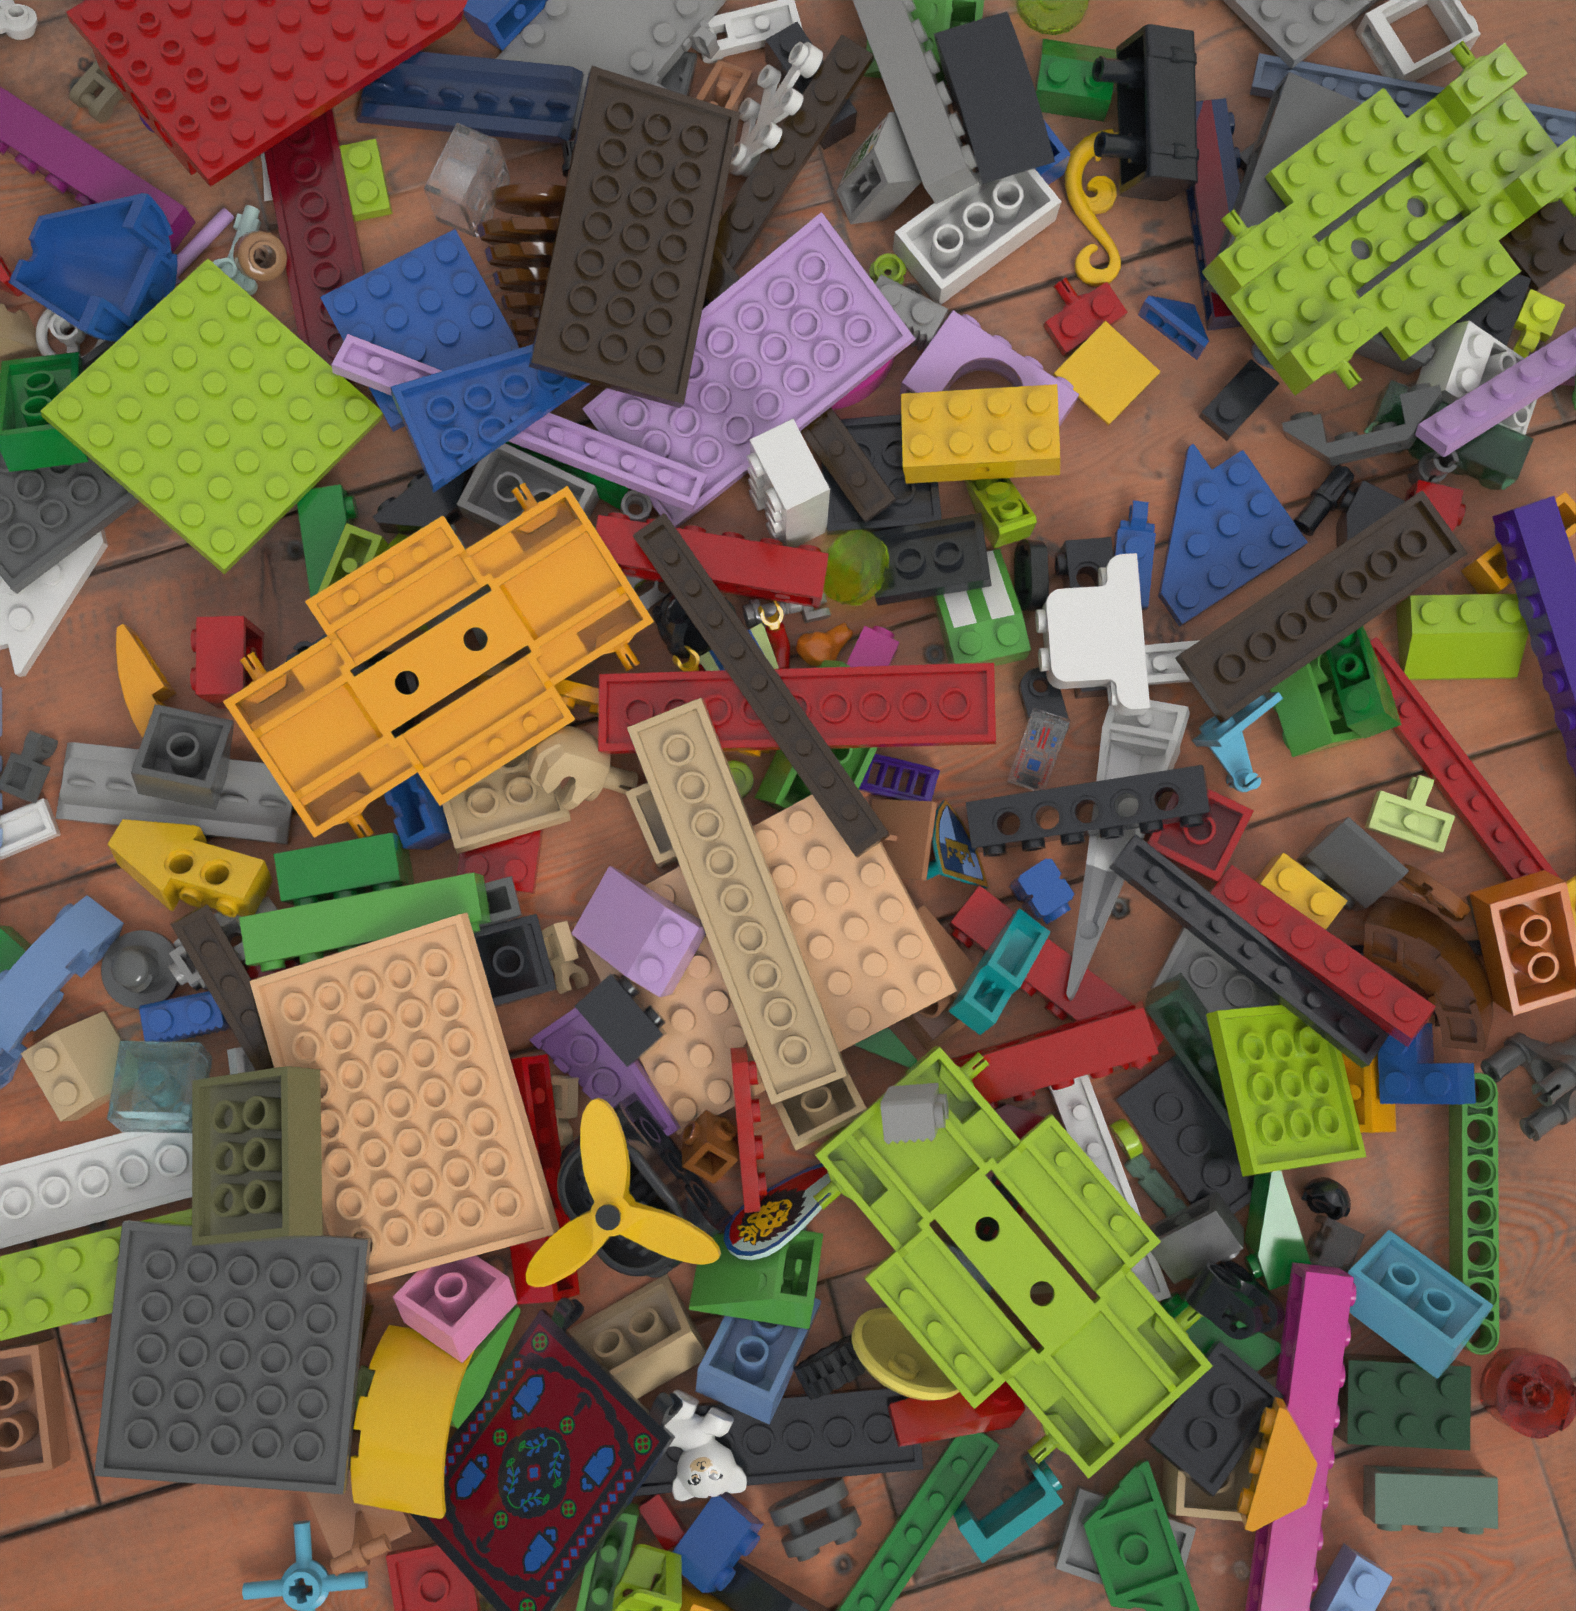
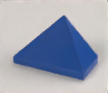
(1177, 322)

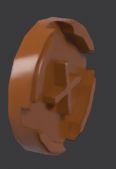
(1433, 892)

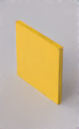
(1107, 372)

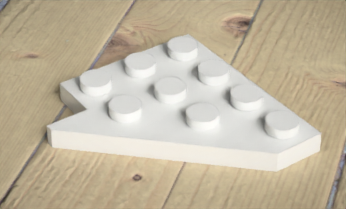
(36, 611)

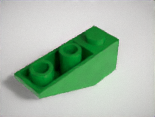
(1362, 686)

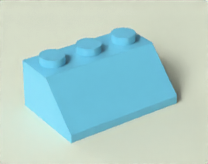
(1415, 1303)

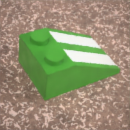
(984, 622)

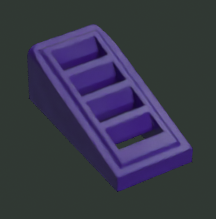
(900, 766)

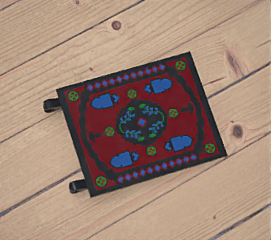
(544, 1467)

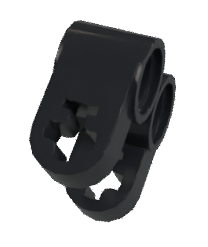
(1231, 1293)

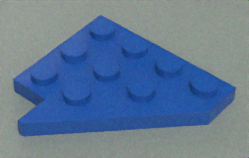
(1222, 534)

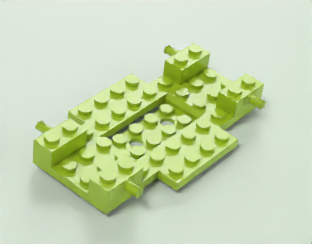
(1478, 160)
(1101, 1361)

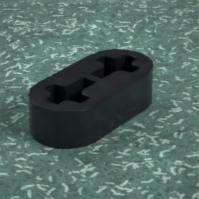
(1031, 574)

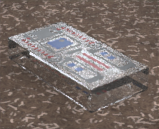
(1038, 750)

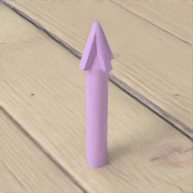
(202, 240)

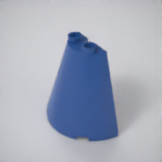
(100, 264)

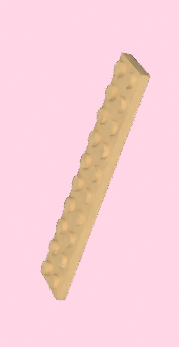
(737, 901)

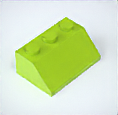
(1461, 636)

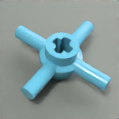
(313, 1574)

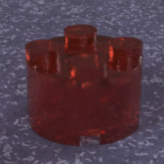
(1505, 1386)

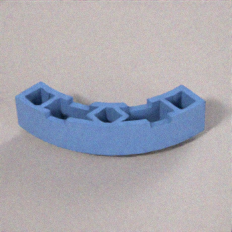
(34, 982)

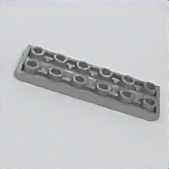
(101, 791)

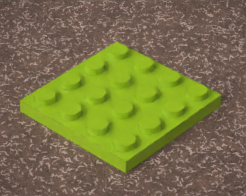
(1283, 1091)

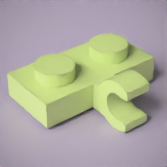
(1410, 818)

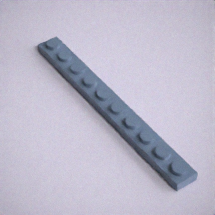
(1408, 95)

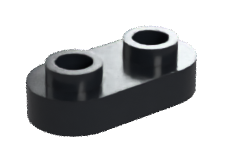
(1048, 701)

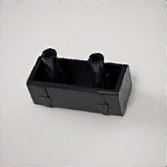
(1154, 112)

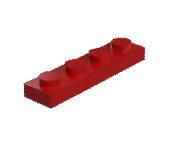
(747, 1113)

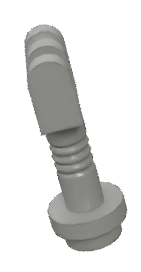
(809, 614)

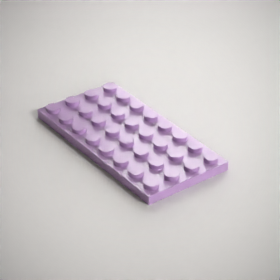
(764, 353)

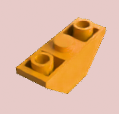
(1280, 1470)

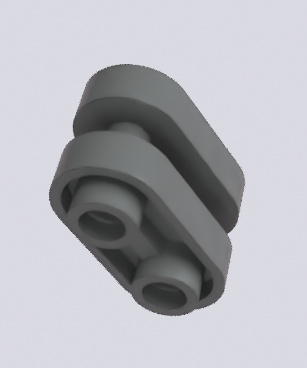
(836, 1526)

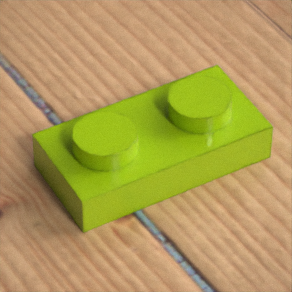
(366, 180)

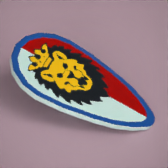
(782, 1215)

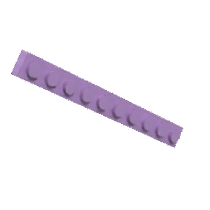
(548, 436)

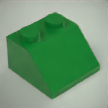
(1066, 81)

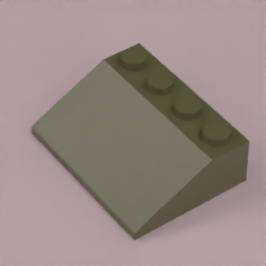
(256, 1156)

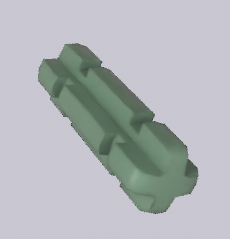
(1154, 1185)

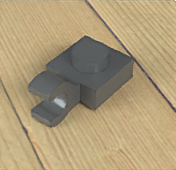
(25, 772)

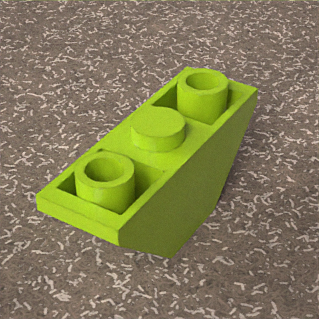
(1002, 509)

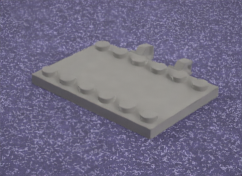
(617, 35)

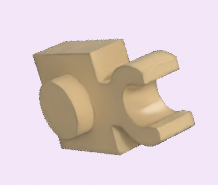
(566, 1104)

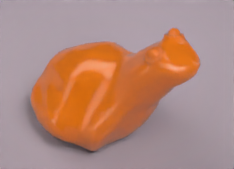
(822, 646)

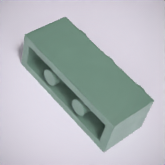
(1430, 1498)

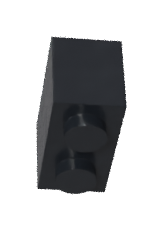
(621, 1018)

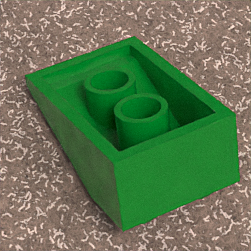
(25, 390)

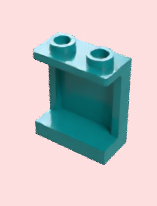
(1013, 1515)

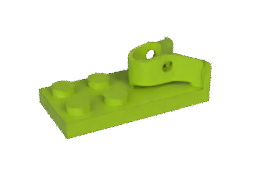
(638, 1576)

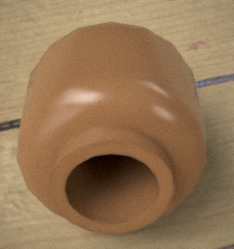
(272, 261)

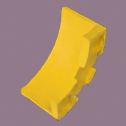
(406, 1425)

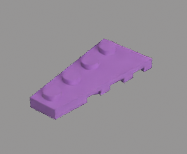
(601, 1073)

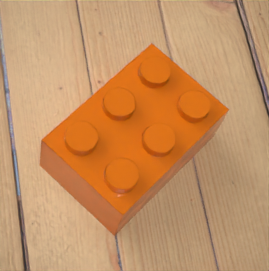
(1527, 941)

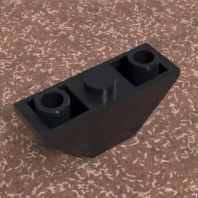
(421, 506)

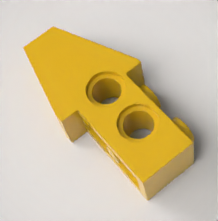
(161, 853)

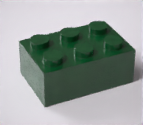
(1403, 1404)

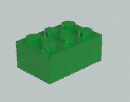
(342, 869)

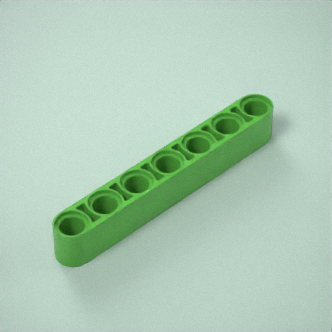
(1483, 1191)

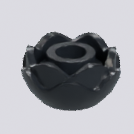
(1327, 1197)

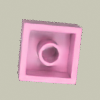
(456, 1304)

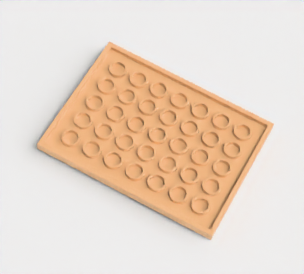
(855, 935)
(415, 1098)

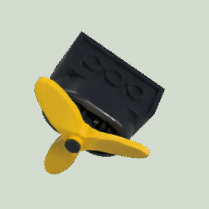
(628, 1200)

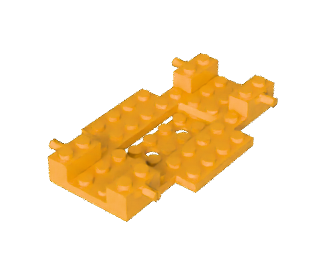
(331, 730)

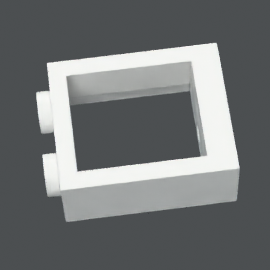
(1389, 52)

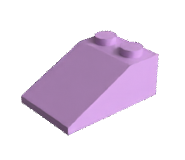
(639, 932)

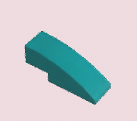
(999, 972)

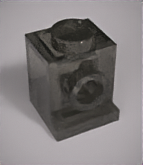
(1333, 1244)

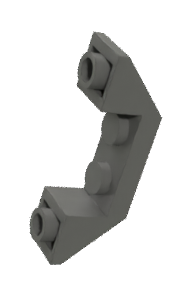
(1309, 430)

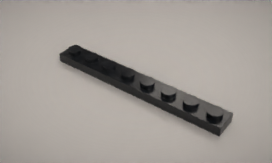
(1249, 951)

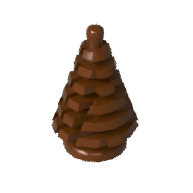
(523, 248)

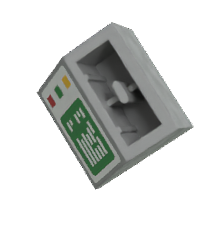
(878, 174)

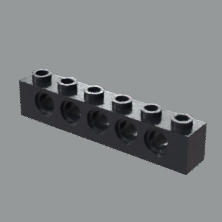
(988, 815)

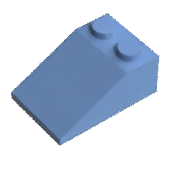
(751, 1364)

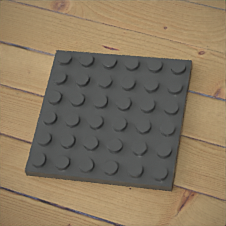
(233, 1360)

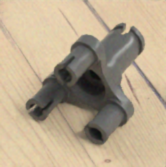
(1552, 1070)

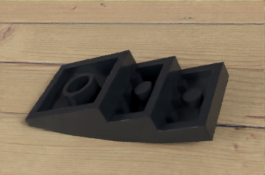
(994, 97)
(515, 960)

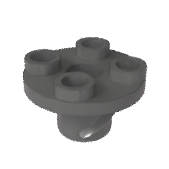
(138, 970)

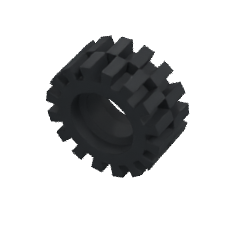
(829, 1368)

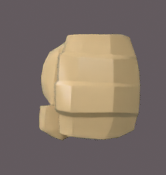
(576, 755)

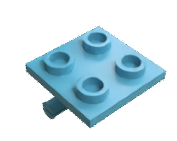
(1228, 742)

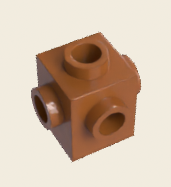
(709, 1146)

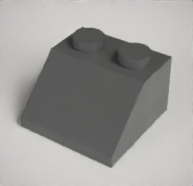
(183, 757)
(1352, 864)

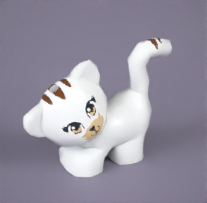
(705, 1465)

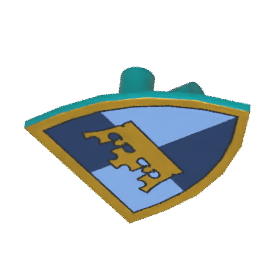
(953, 849)

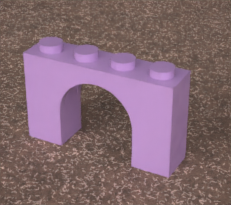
(966, 348)

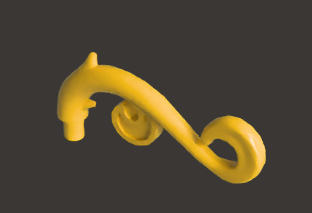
(1086, 209)

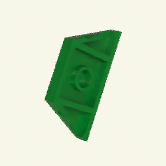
(1137, 1547)

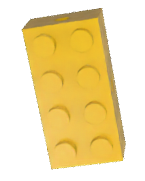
(980, 434)

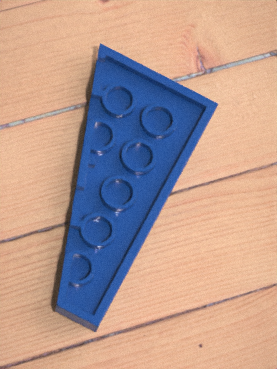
(476, 409)

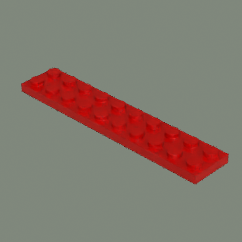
(843, 703)

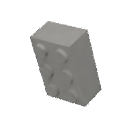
(488, 492)

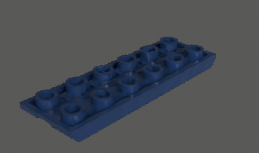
(478, 92)

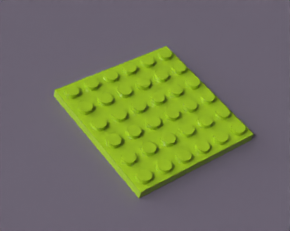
(213, 415)

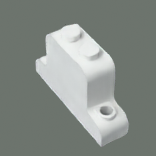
(1098, 637)

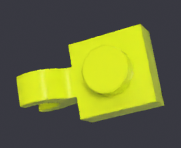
(1536, 321)

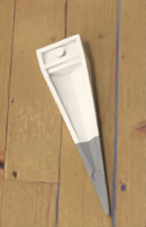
(1126, 749)

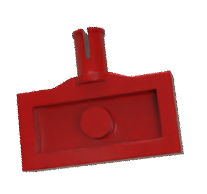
(1082, 315)

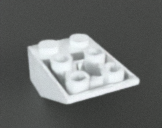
(1467, 359)

